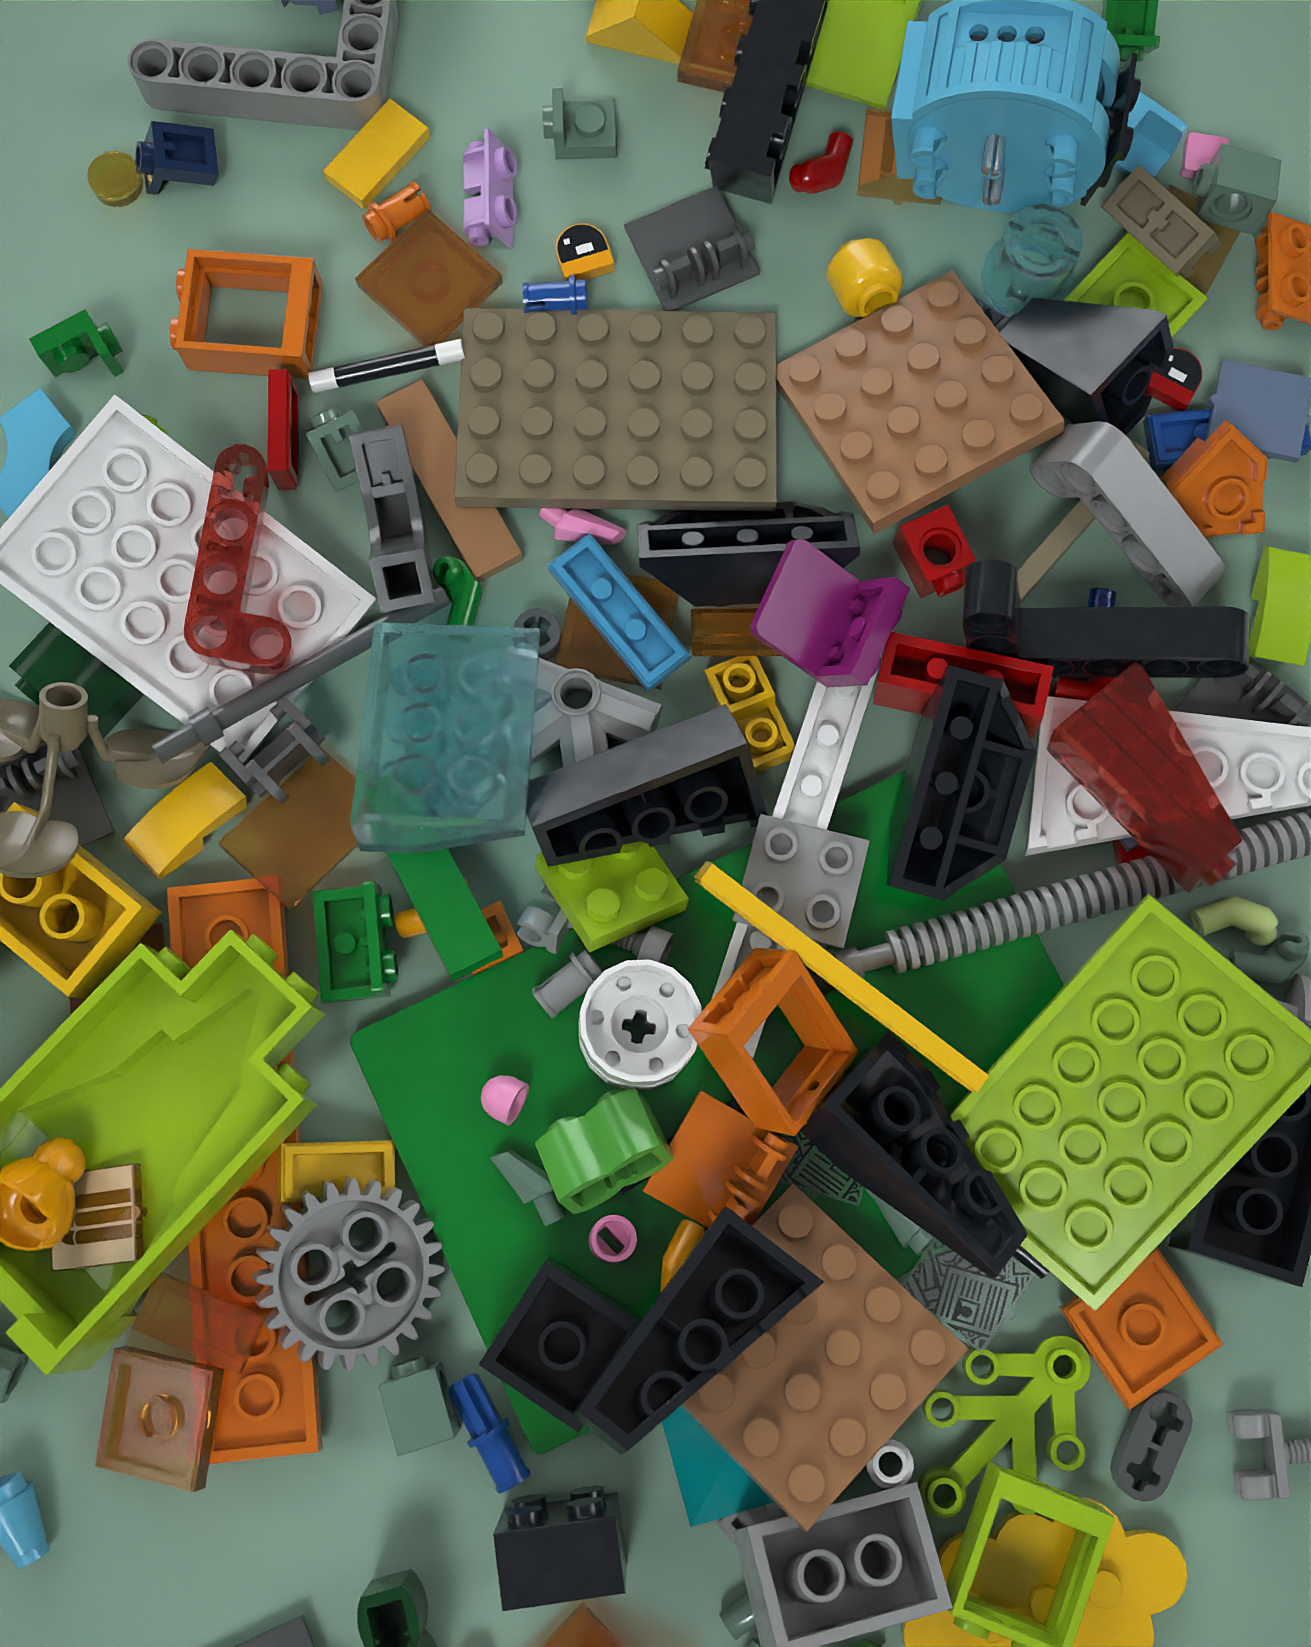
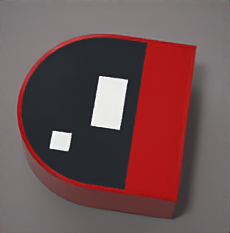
(1177, 381)

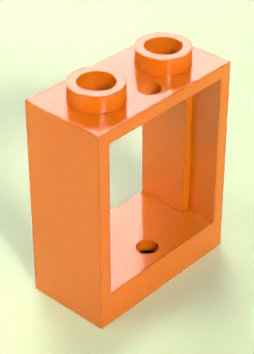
(252, 272)
(738, 1011)

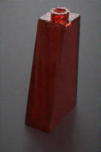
(1147, 779)

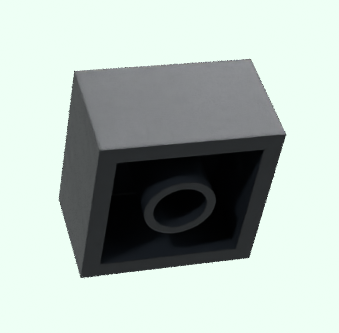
(559, 1341)
(560, 1549)

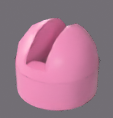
(504, 1098)
(620, 1231)

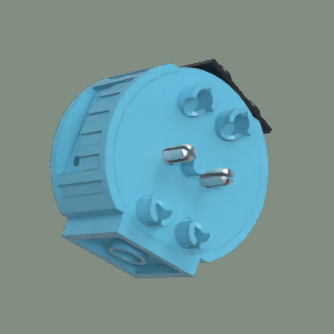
(1011, 104)

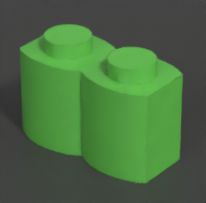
(603, 1150)

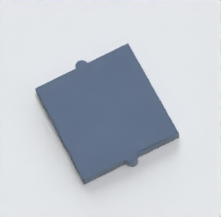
(1263, 406)

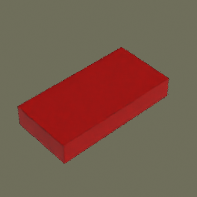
(283, 430)

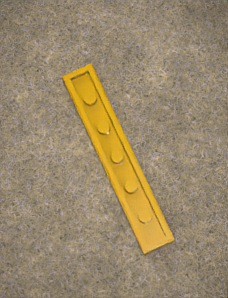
(840, 977)

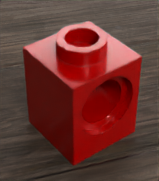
(940, 532)

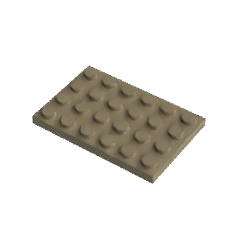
(617, 410)

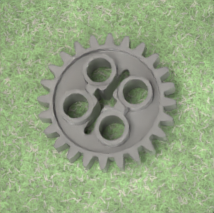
(373, 1317)

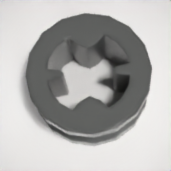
(538, 617)

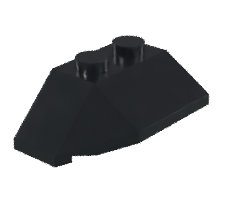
(733, 554)
(959, 787)

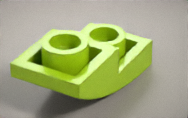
(1284, 607)

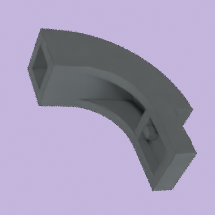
(395, 518)

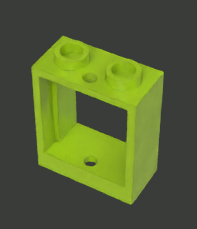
(1078, 1575)

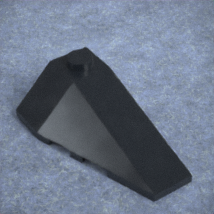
(903, 1146)

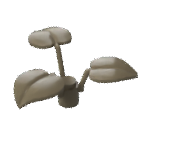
(42, 846)

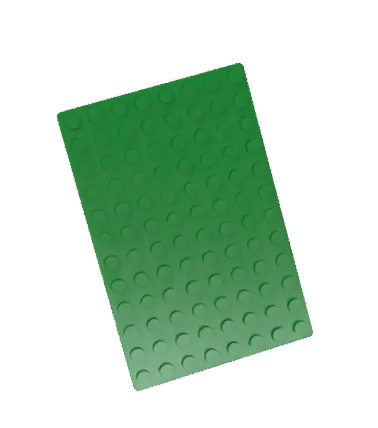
(440, 1052)

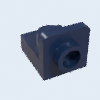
(176, 155)

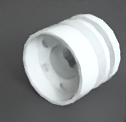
(647, 992)

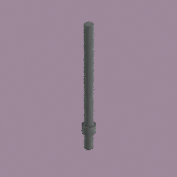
(208, 725)

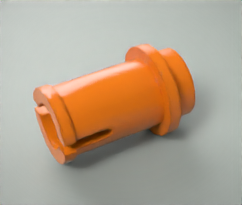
(395, 212)

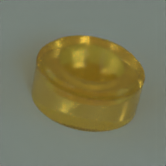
(115, 179)

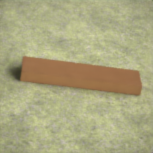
(432, 447)

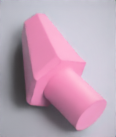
(578, 523)

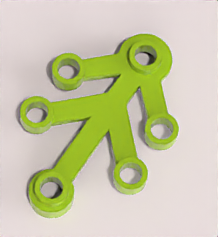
(1011, 1418)

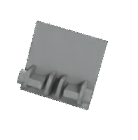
(806, 877)

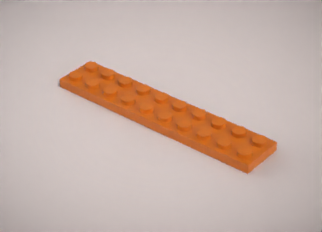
(275, 1400)

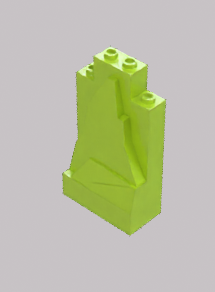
(163, 1080)

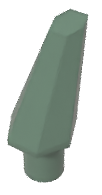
(530, 1184)

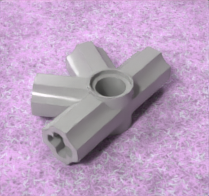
(585, 730)

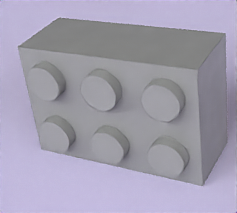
(848, 1575)

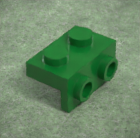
(353, 943)

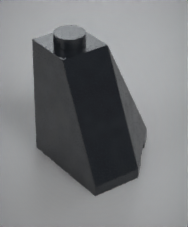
(1091, 357)

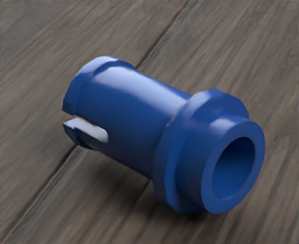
(556, 295)

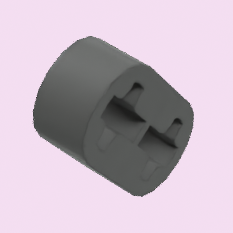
(1164, 1450)

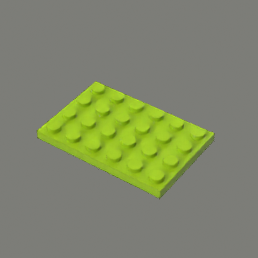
(1132, 1098)

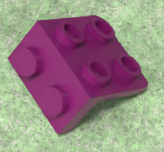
(827, 617)

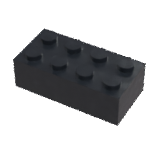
(1261, 1206)

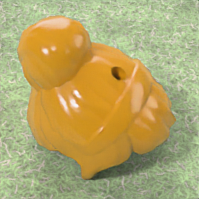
(40, 1195)

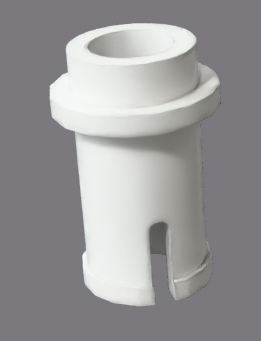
(905, 1465)

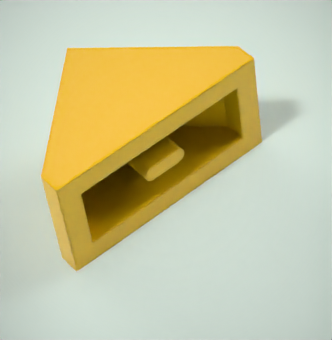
(641, 27)

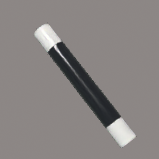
(386, 366)

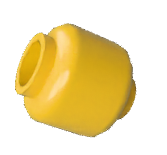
(864, 277)

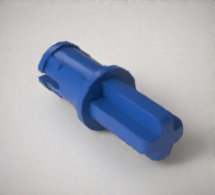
(488, 1432)

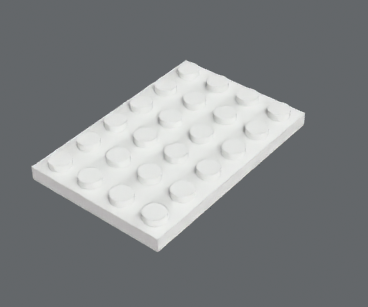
(113, 559)

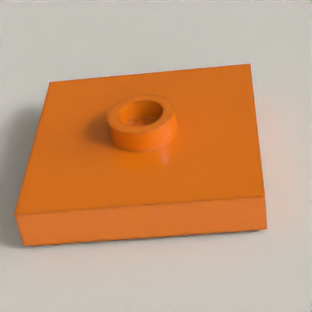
(1143, 1331)

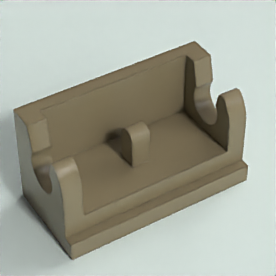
(1161, 222)

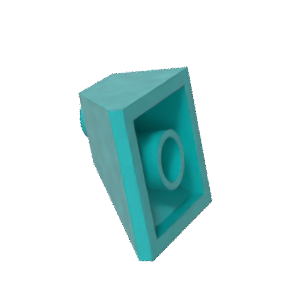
(706, 1474)

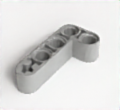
(1133, 507)

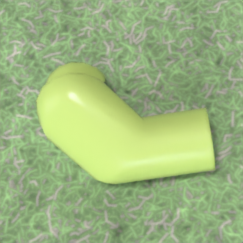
(1240, 913)

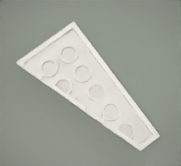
(1247, 762)

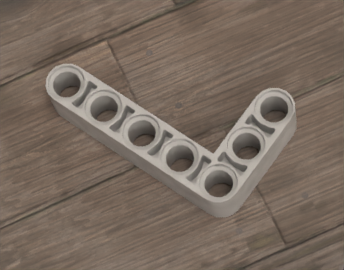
(283, 73)

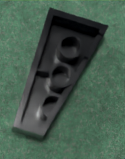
(764, 96)
(647, 790)
(704, 1318)

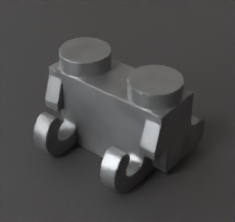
(281, 755)

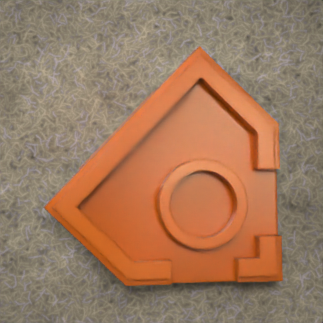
(1221, 483)

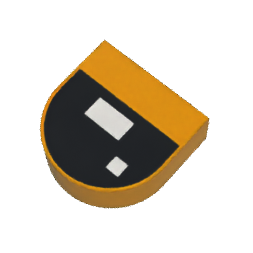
(583, 252)

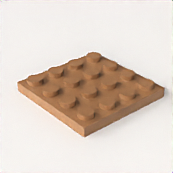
(916, 401)
(830, 1376)

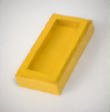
(376, 153)
(310, 1163)

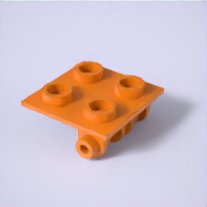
(1283, 272)
(720, 1164)

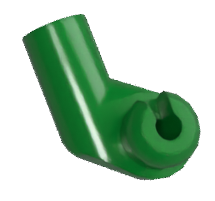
(461, 588)

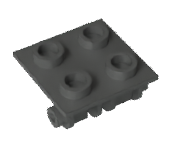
(692, 249)
(1249, 696)
(73, 796)

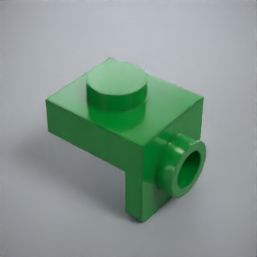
(1132, 26)

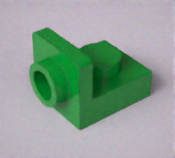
(74, 342)

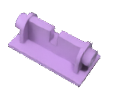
(489, 170)

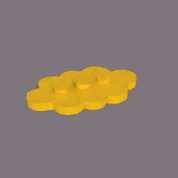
(1022, 1569)

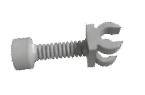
(541, 930)
(1277, 1454)

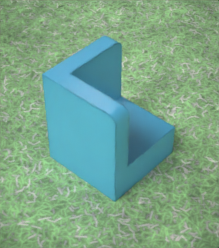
(1154, 137)

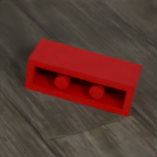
(915, 666)

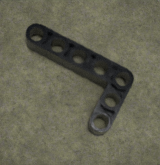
(1101, 639)

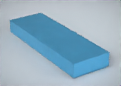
(619, 612)

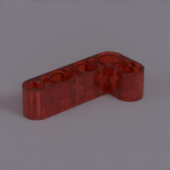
(237, 557)

